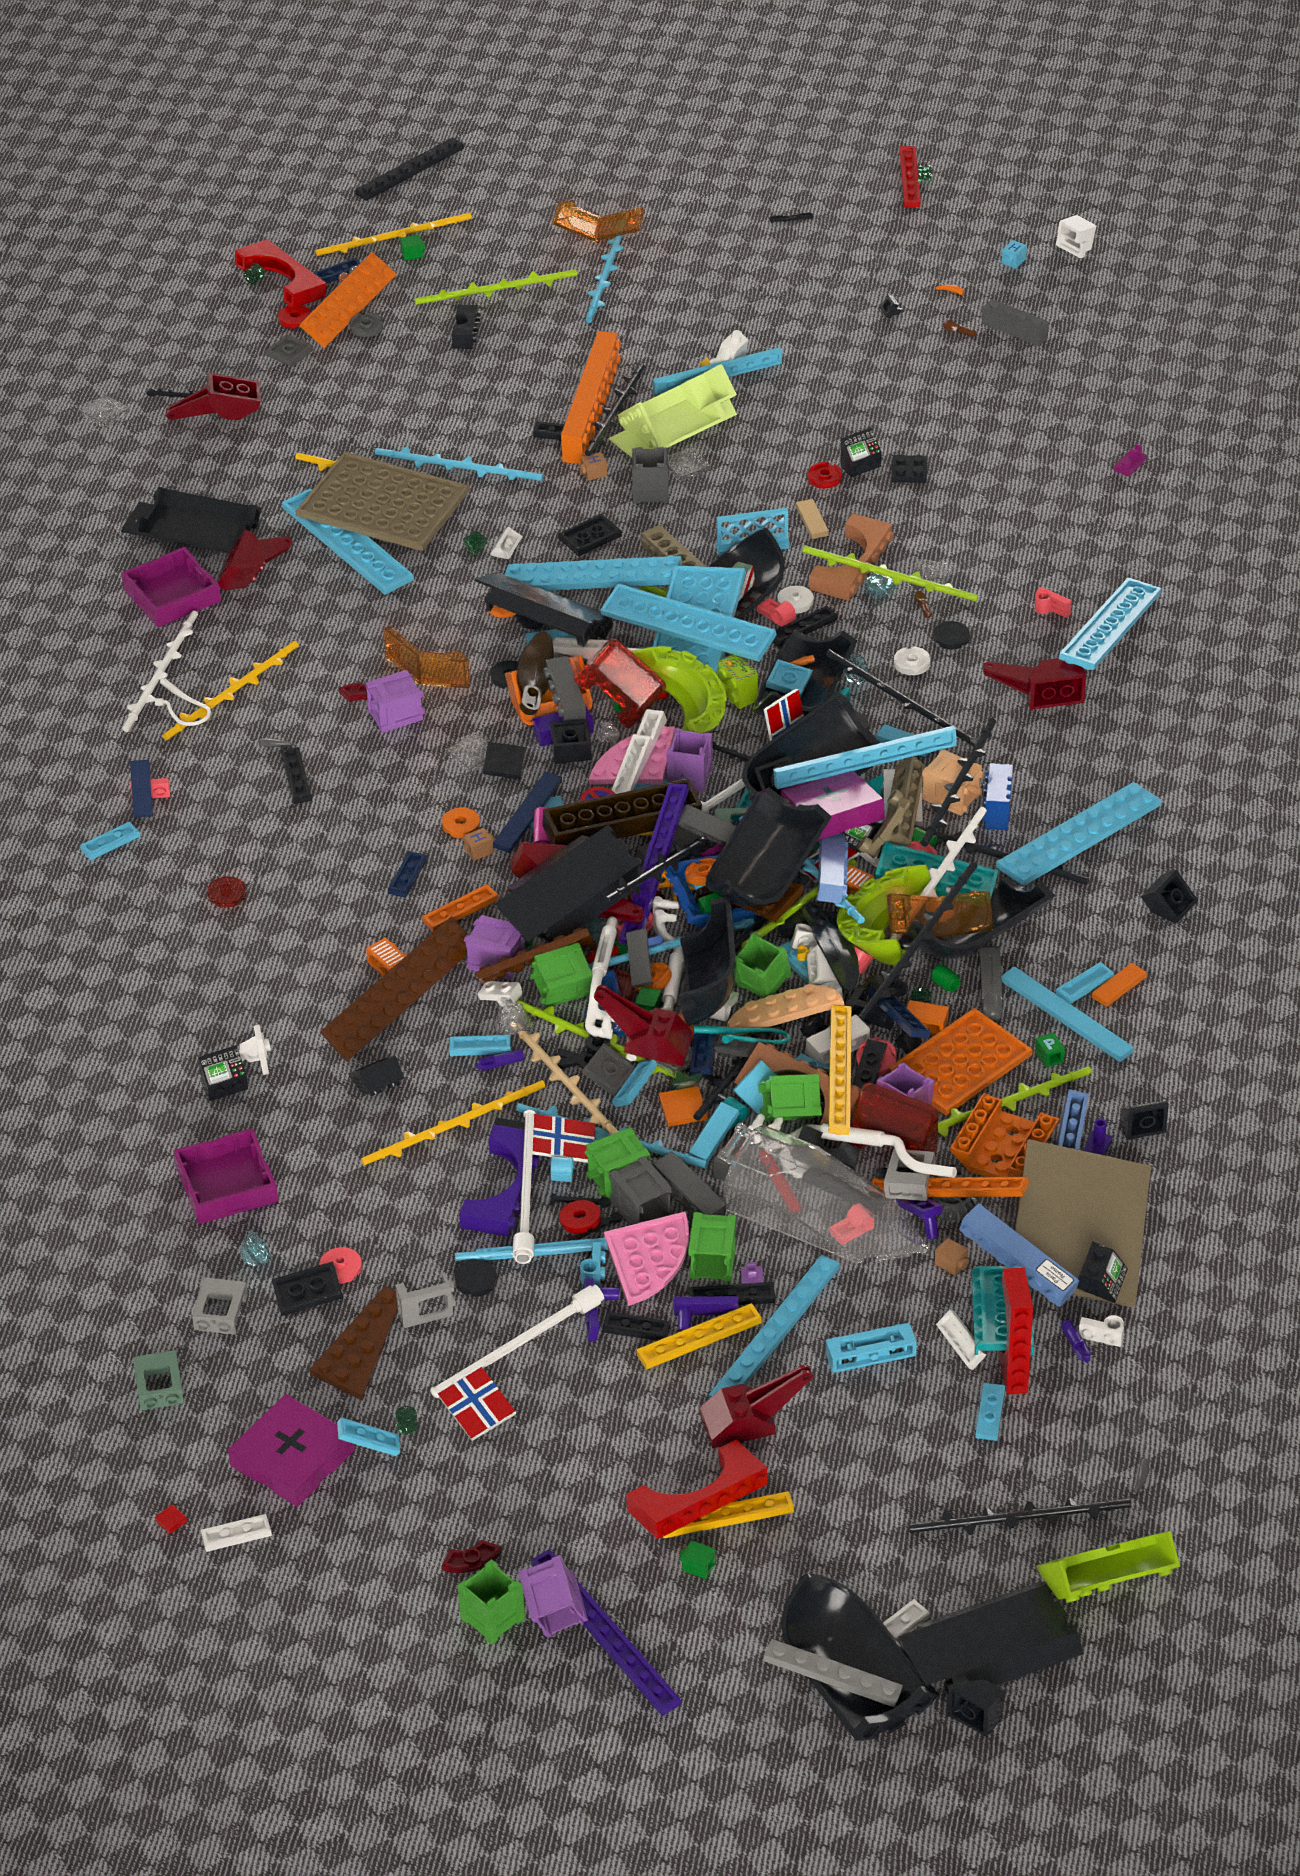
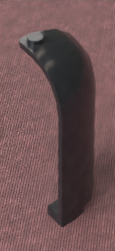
(768, 564)
(824, 674)
(821, 733)
(766, 850)
(1009, 907)
(709, 964)
(841, 1627)

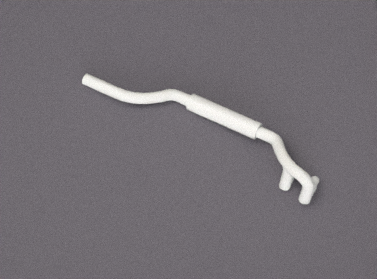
(676, 958)
(599, 971)
(869, 1137)

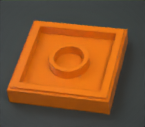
(681, 1105)

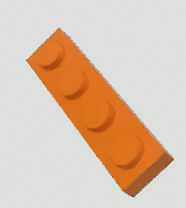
(461, 907)

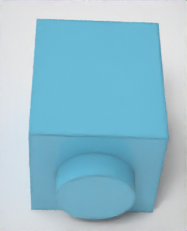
(1014, 254)

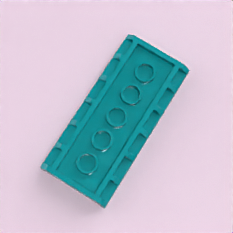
(898, 856)
(990, 1310)

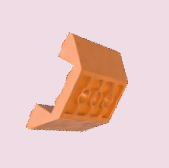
(987, 1139)

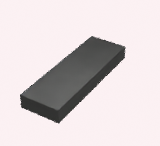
(639, 958)

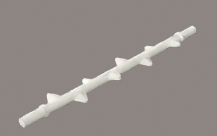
(160, 672)
(954, 848)

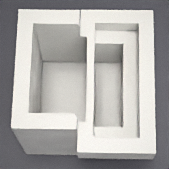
(1075, 235)

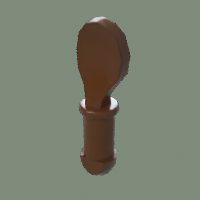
(951, 326)
(921, 598)

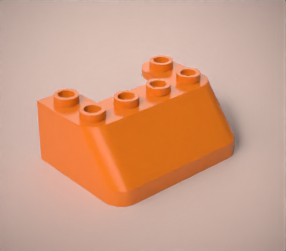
(546, 705)

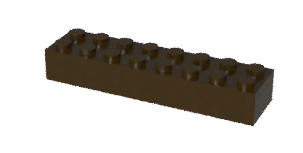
(624, 812)

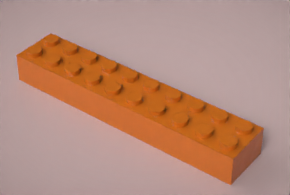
(590, 396)

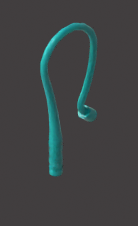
(729, 1038)

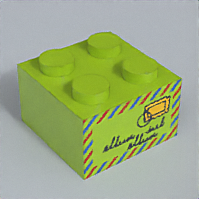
(738, 680)

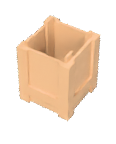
(944, 771)

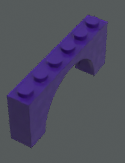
(499, 1213)

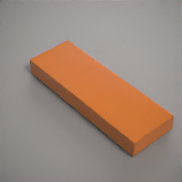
(1119, 984)

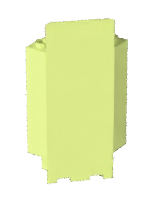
(677, 413)

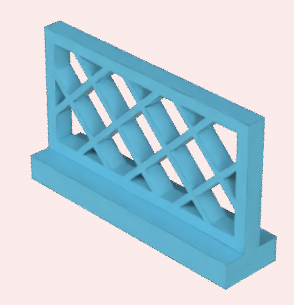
(781, 538)

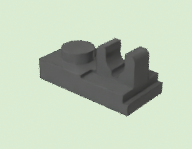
(735, 1048)

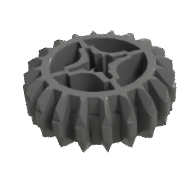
(955, 1207)

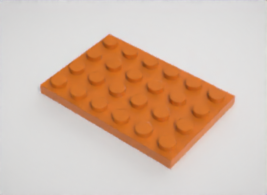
(965, 1059)

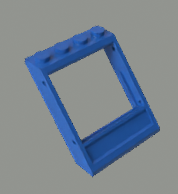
(687, 900)

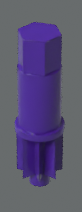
(500, 1060)
(1078, 1344)

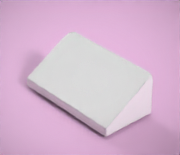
(506, 544)

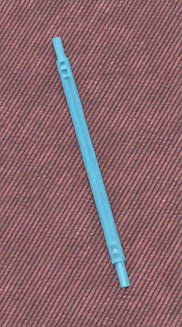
(540, 1249)

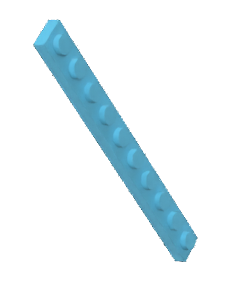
(864, 757)
(779, 1324)

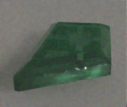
(475, 542)
(685, 1082)

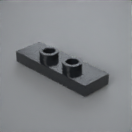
(870, 1063)

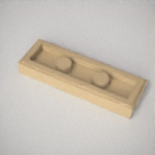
(812, 519)

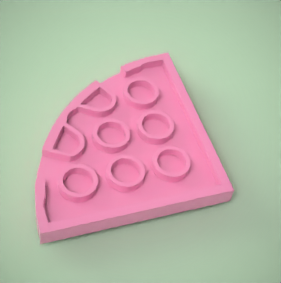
(654, 772)
(648, 1254)

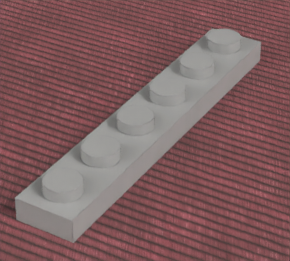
(833, 1673)

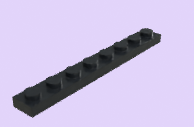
(409, 169)

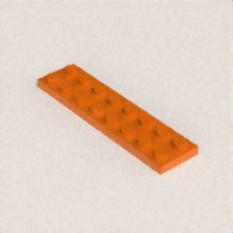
(348, 299)

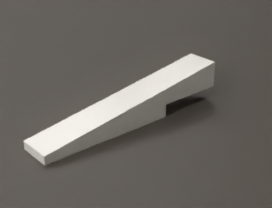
(569, 647)
(639, 750)

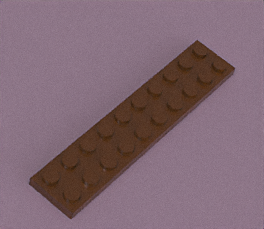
(397, 990)

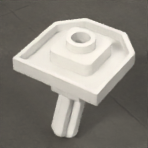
(256, 1049)

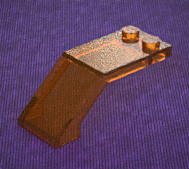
(596, 227)
(426, 667)
(970, 913)

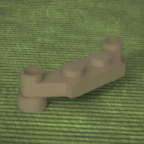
(886, 832)

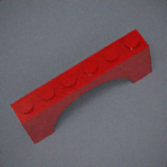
(304, 286)
(1019, 1317)
(669, 1512)

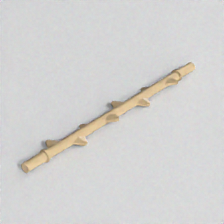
(569, 1082)

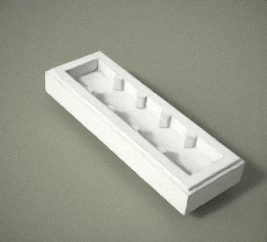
(960, 1339)

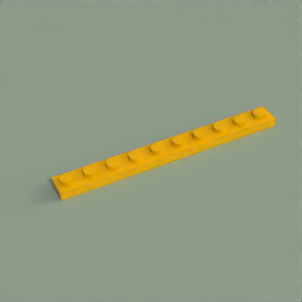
(839, 1070)

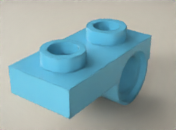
(562, 1169)
(592, 1267)

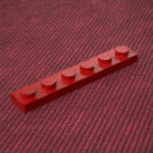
(909, 176)

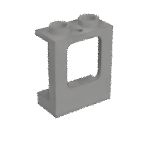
(904, 1184)
(224, 1290)
(409, 1302)

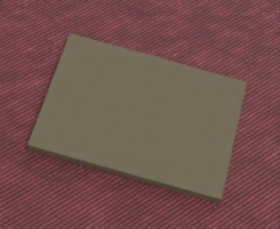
(383, 501)
(1082, 1200)

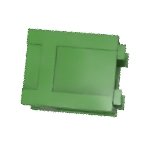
(762, 967)
(561, 975)
(790, 1097)
(612, 1154)
(712, 1246)
(491, 1602)

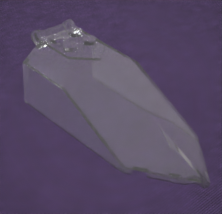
(814, 1197)

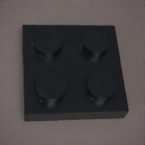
(909, 468)

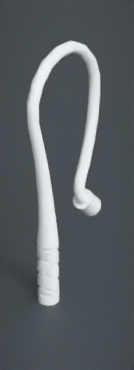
(171, 687)

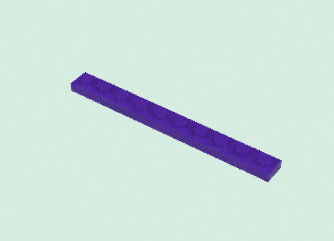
(659, 844)
(623, 1651)

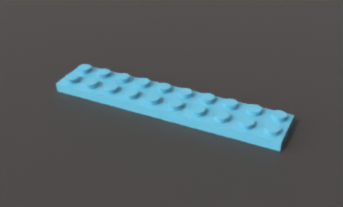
(356, 550)
(596, 573)
(688, 622)
(1110, 624)
(1078, 833)

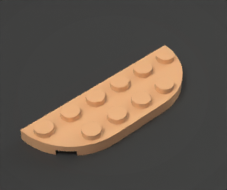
(785, 1007)

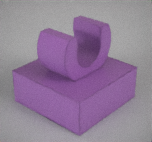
(751, 1273)

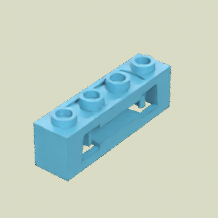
(871, 1347)

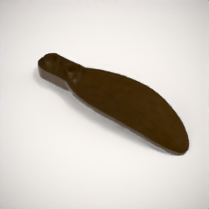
(531, 674)

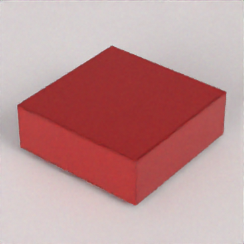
(171, 1519)

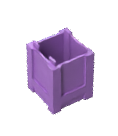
(394, 701)
(692, 756)
(492, 941)
(908, 1083)
(553, 1596)

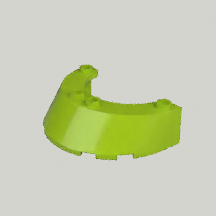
(691, 684)
(872, 905)
(1098, 1568)

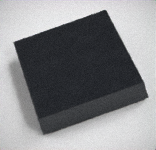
(590, 535)
(307, 1288)

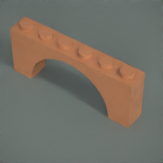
(845, 580)
(785, 1064)

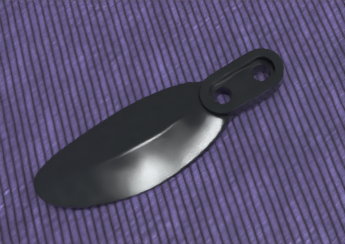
(834, 947)

